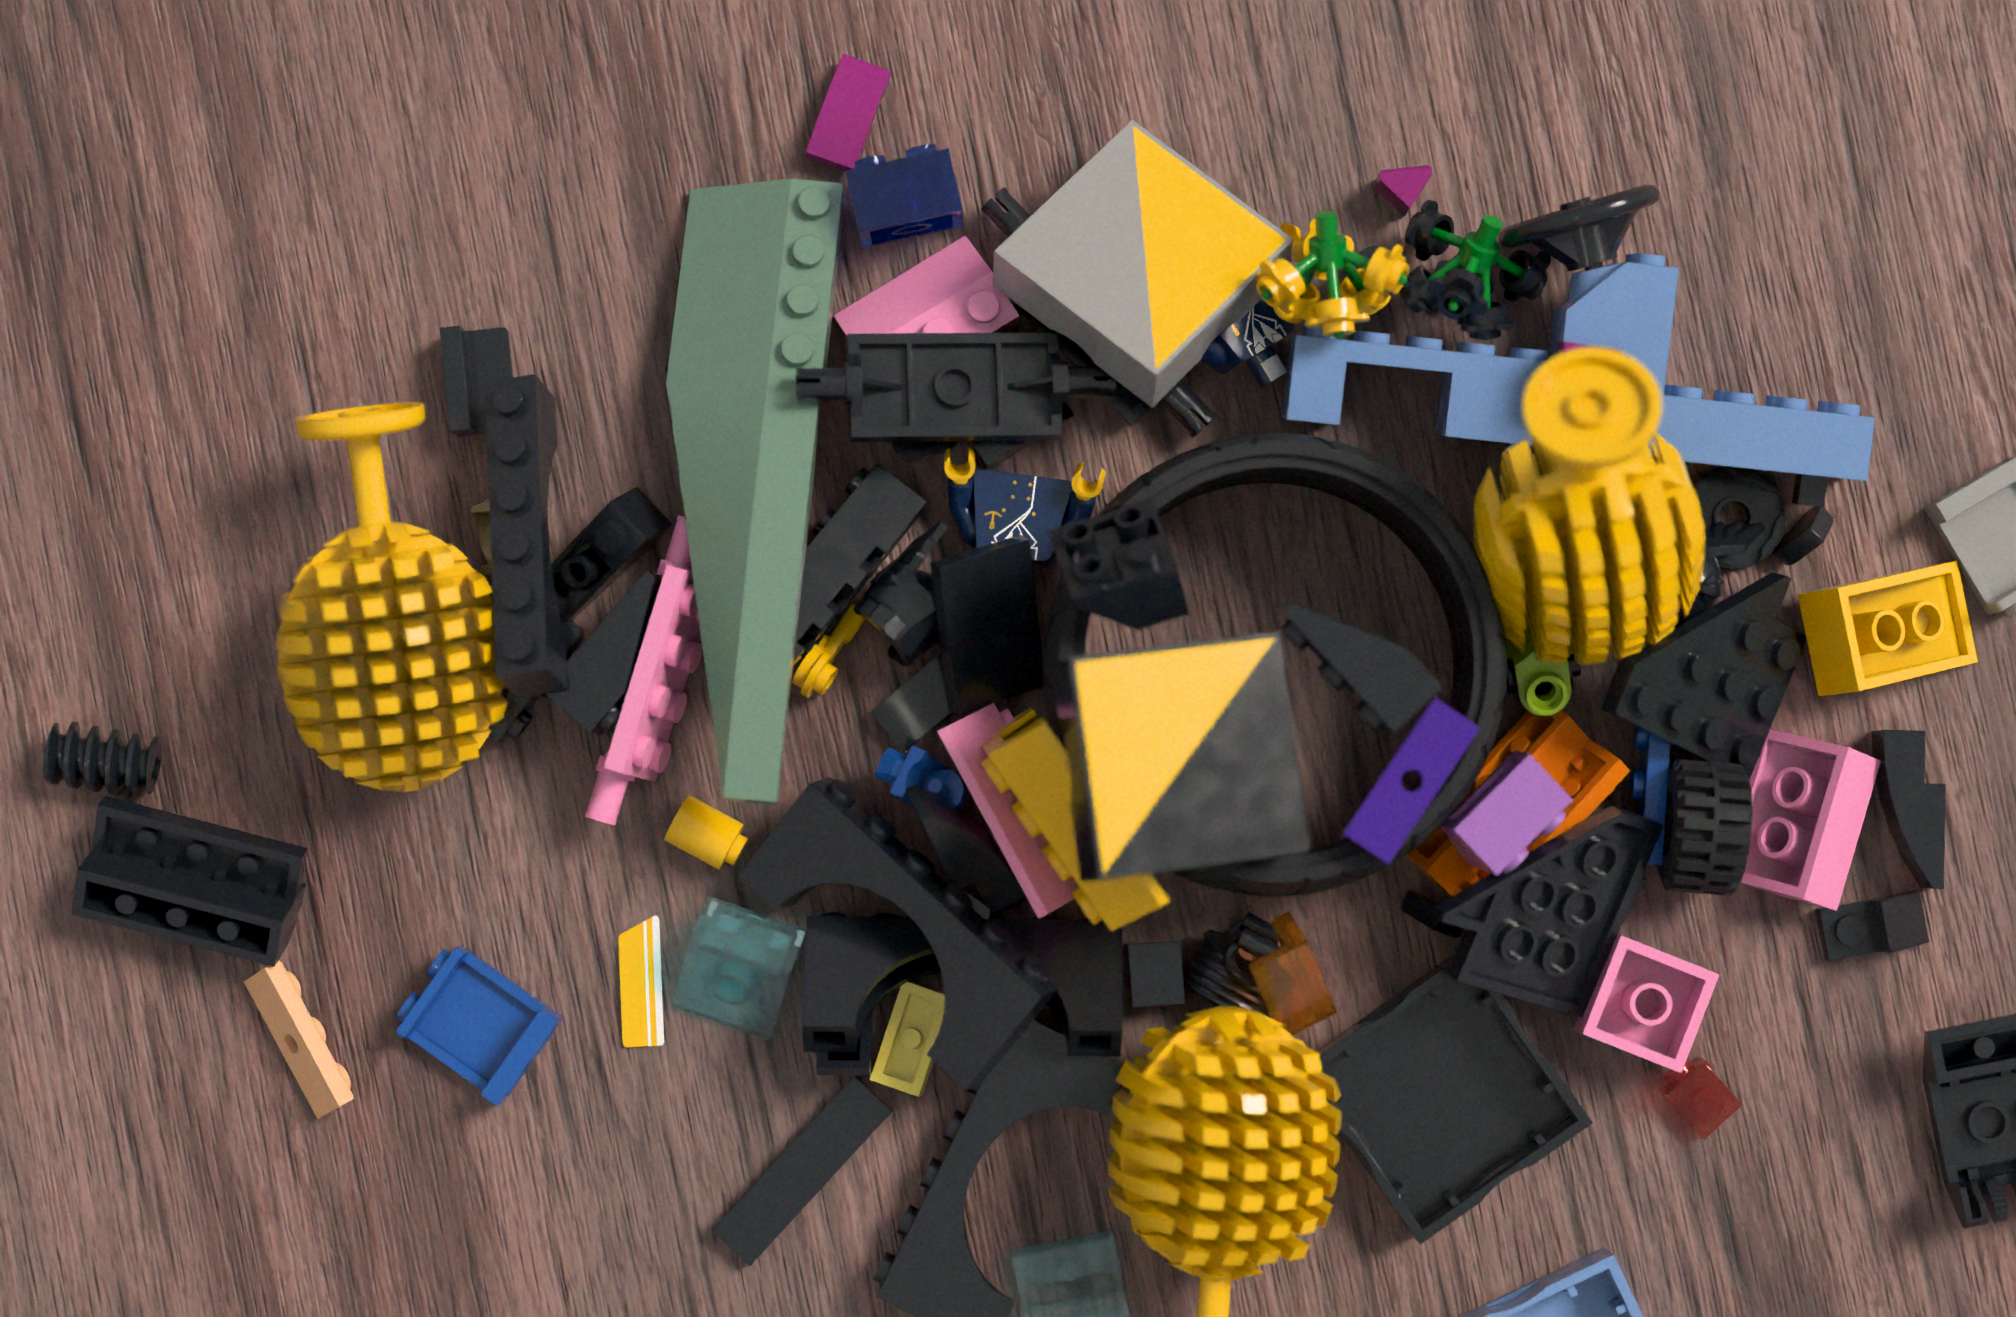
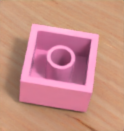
(1648, 1003)

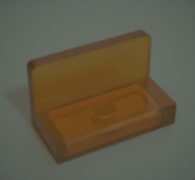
(1292, 980)

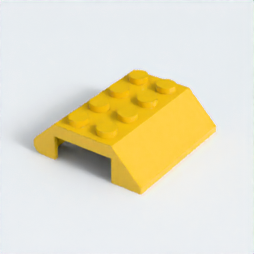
(1038, 771)

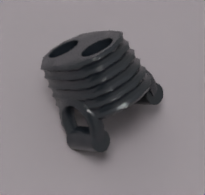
(1222, 973)

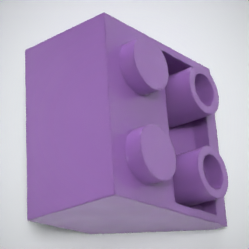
(1507, 815)

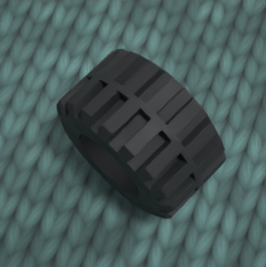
(1706, 827)

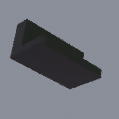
(468, 363)

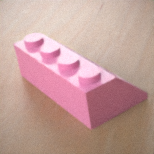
(1024, 854)

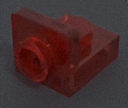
(1699, 1096)

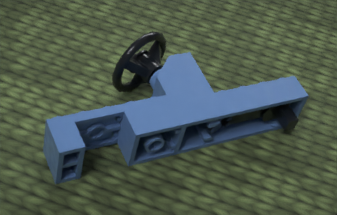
(1607, 307)

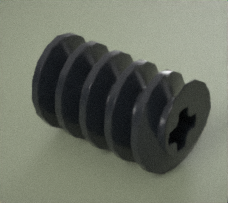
(102, 762)

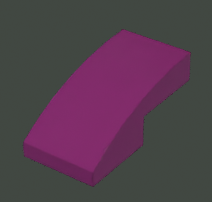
(848, 113)

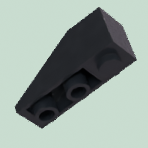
(605, 551)
(1375, 670)

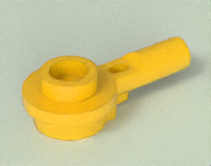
(816, 669)

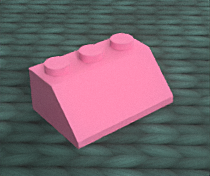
(936, 296)
(1806, 817)

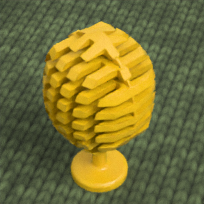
(1590, 524)
(387, 631)
(1224, 1147)

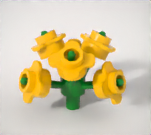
(1323, 254)

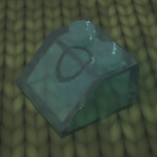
(738, 967)

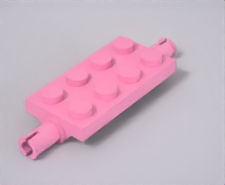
(656, 686)

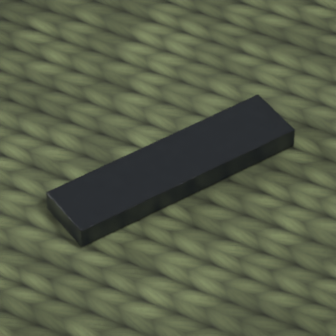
(802, 1170)

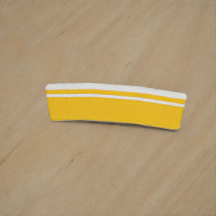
(641, 985)

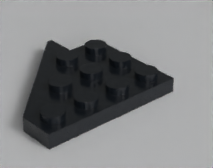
(1713, 678)
(1555, 915)

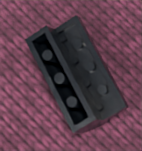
(191, 881)

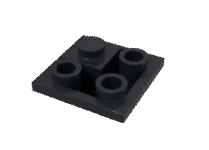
(1121, 567)

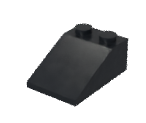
(606, 660)

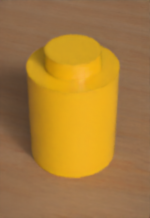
(706, 833)

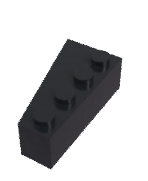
(851, 549)

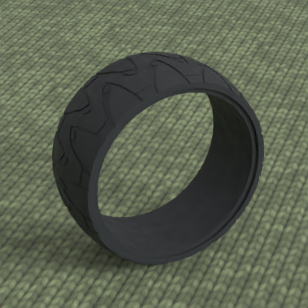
(1441, 550)

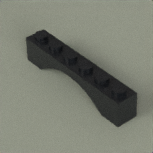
(525, 606)

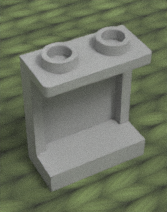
(1980, 534)

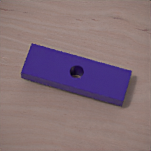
(1430, 752)

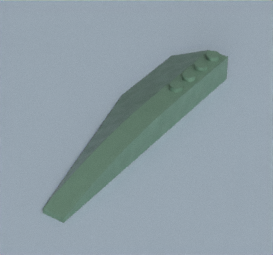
(745, 316)

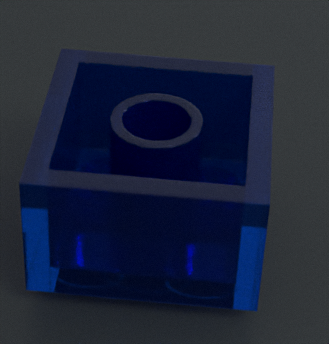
(904, 195)

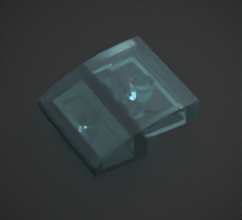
(1071, 1278)

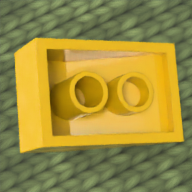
(1887, 629)

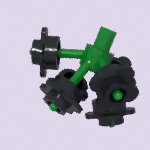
(1464, 282)

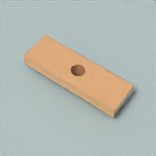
(300, 1039)

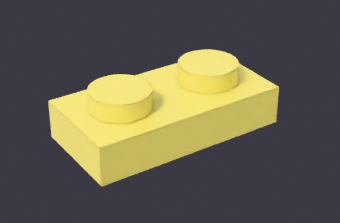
(908, 1038)

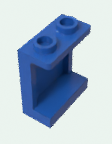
(478, 1022)

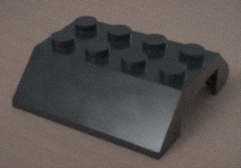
(1973, 1113)

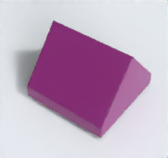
(1402, 185)

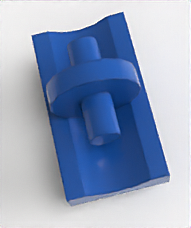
(922, 770)

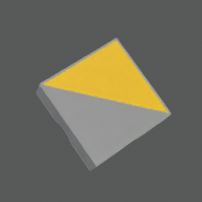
(1139, 261)

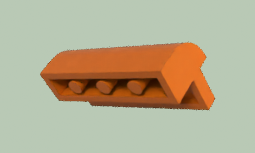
(1567, 755)

